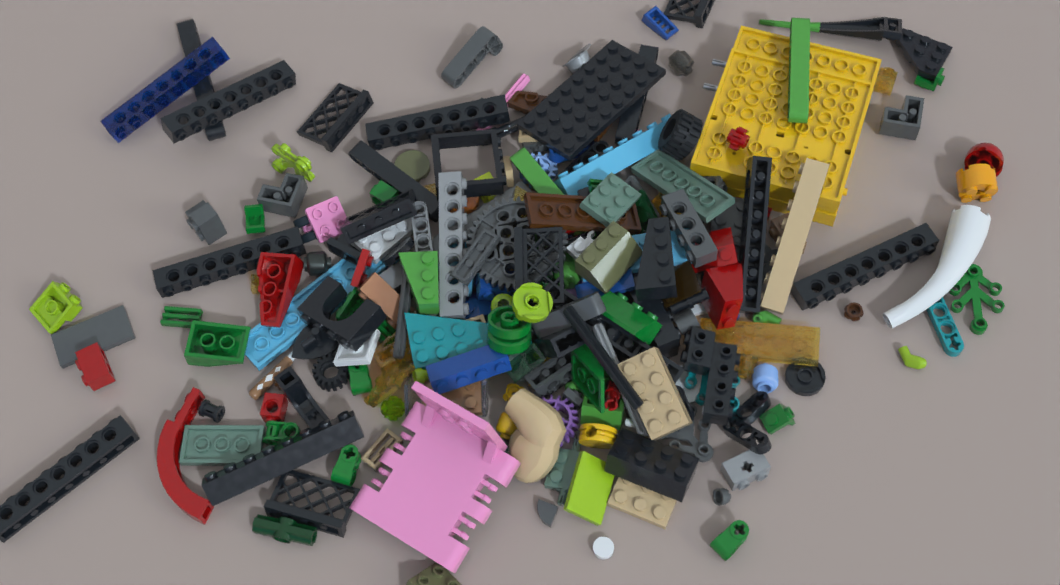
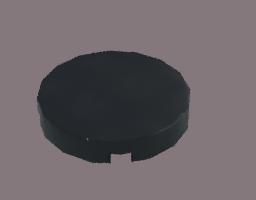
(393, 255)
(805, 379)

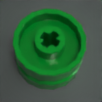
(506, 332)

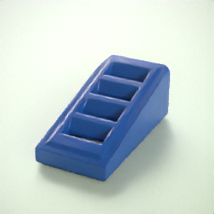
(660, 16)

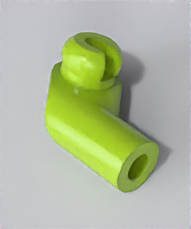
(911, 360)

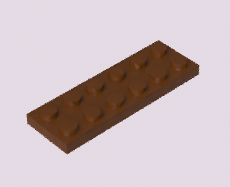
(564, 211)

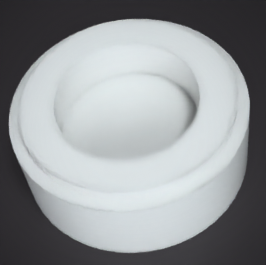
(603, 548)

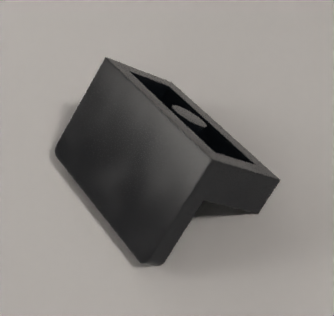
(344, 250)

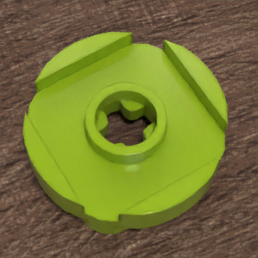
(528, 313)

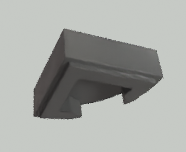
(547, 512)

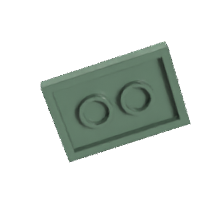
(610, 200)

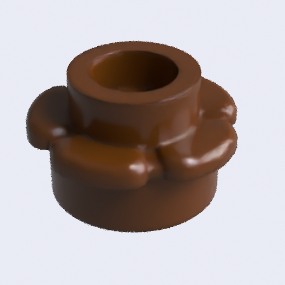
(857, 308)

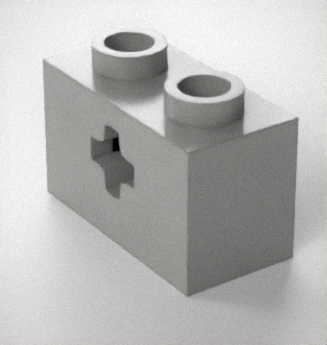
(739, 479)

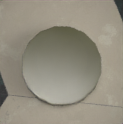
(414, 164)

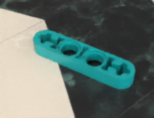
(946, 320)

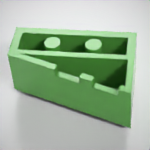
(423, 278)

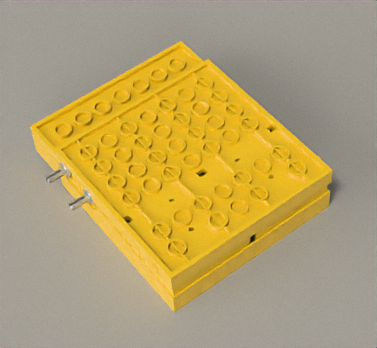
(756, 98)

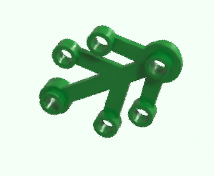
(977, 296)

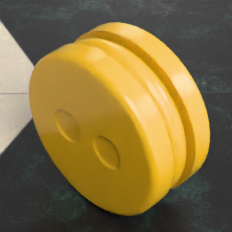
(597, 435)

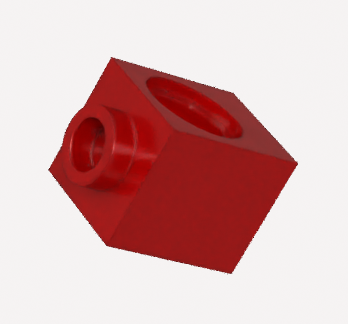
(271, 401)

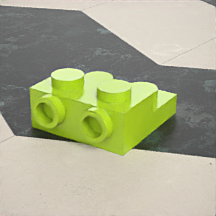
(56, 306)

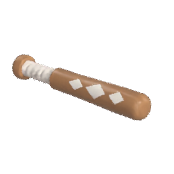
(268, 380)

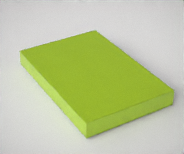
(589, 489)

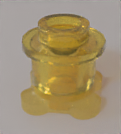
(746, 366)

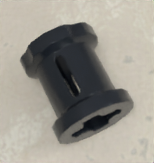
(211, 411)

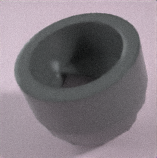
(721, 496)

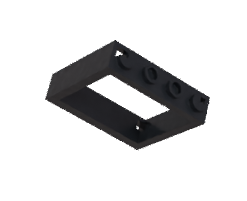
(475, 188)

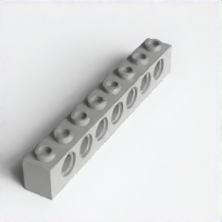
(447, 183)

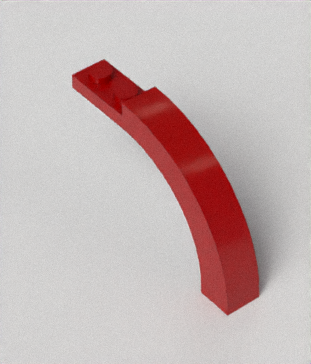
(168, 460)

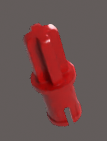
(612, 396)

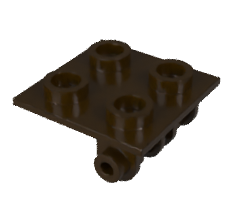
(685, 283)

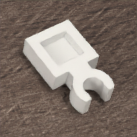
(580, 245)

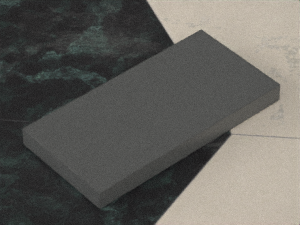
(106, 329)

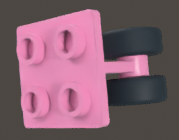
(322, 221)

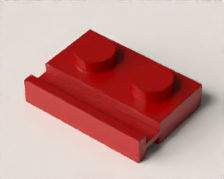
(365, 260)

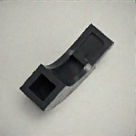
(300, 398)

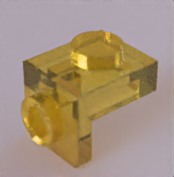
(885, 80)

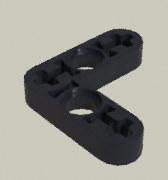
(757, 404)

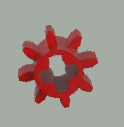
(738, 138)

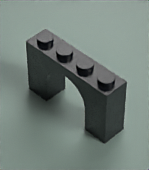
(349, 332)

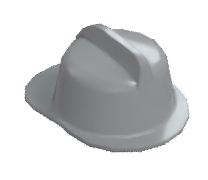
(578, 59)

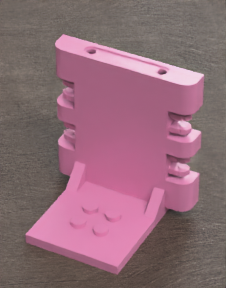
(437, 478)

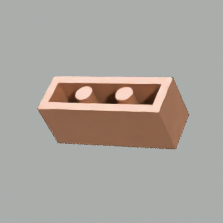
(382, 294)

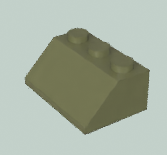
(608, 257)

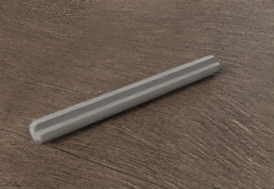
(603, 338)

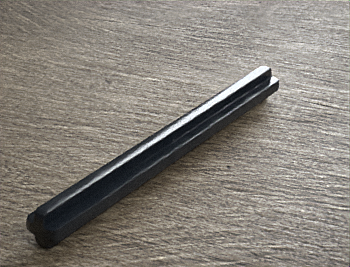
(603, 357)

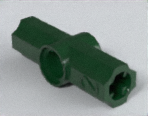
(284, 530)

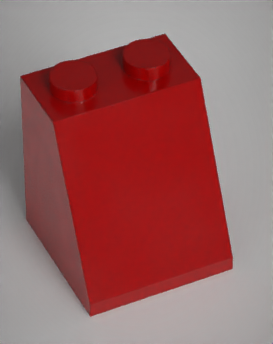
(725, 292)

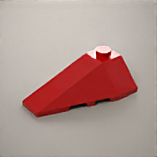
(278, 281)

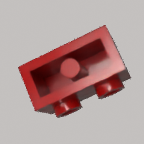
(94, 367)

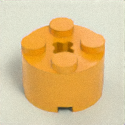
(976, 183)

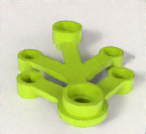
(301, 165)

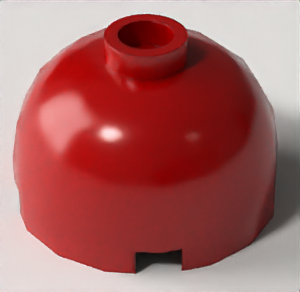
(985, 154)

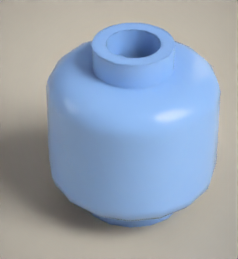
(765, 378)

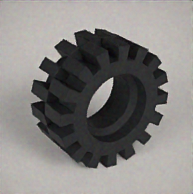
(328, 383)

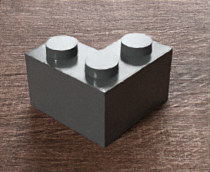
(904, 121)
(284, 199)
(205, 222)

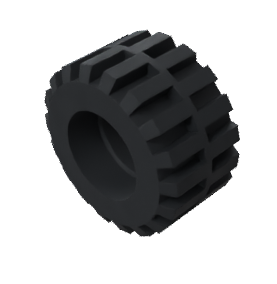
(680, 134)

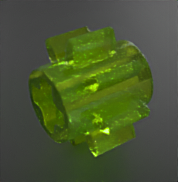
(393, 408)

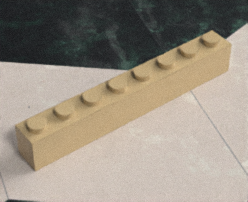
(794, 236)

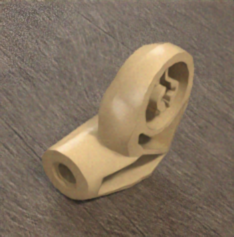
(536, 437)

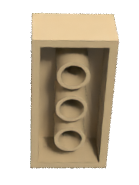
(662, 404)

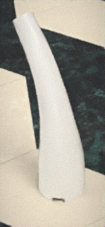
(961, 246)

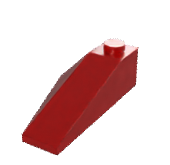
(726, 248)

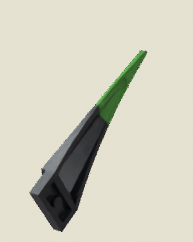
(866, 29)

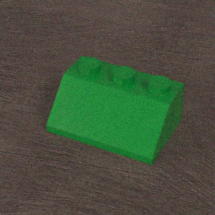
(631, 317)

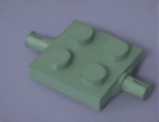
(562, 472)

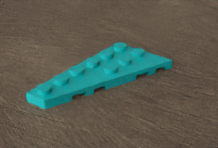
(442, 338)

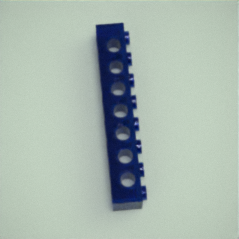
(165, 90)

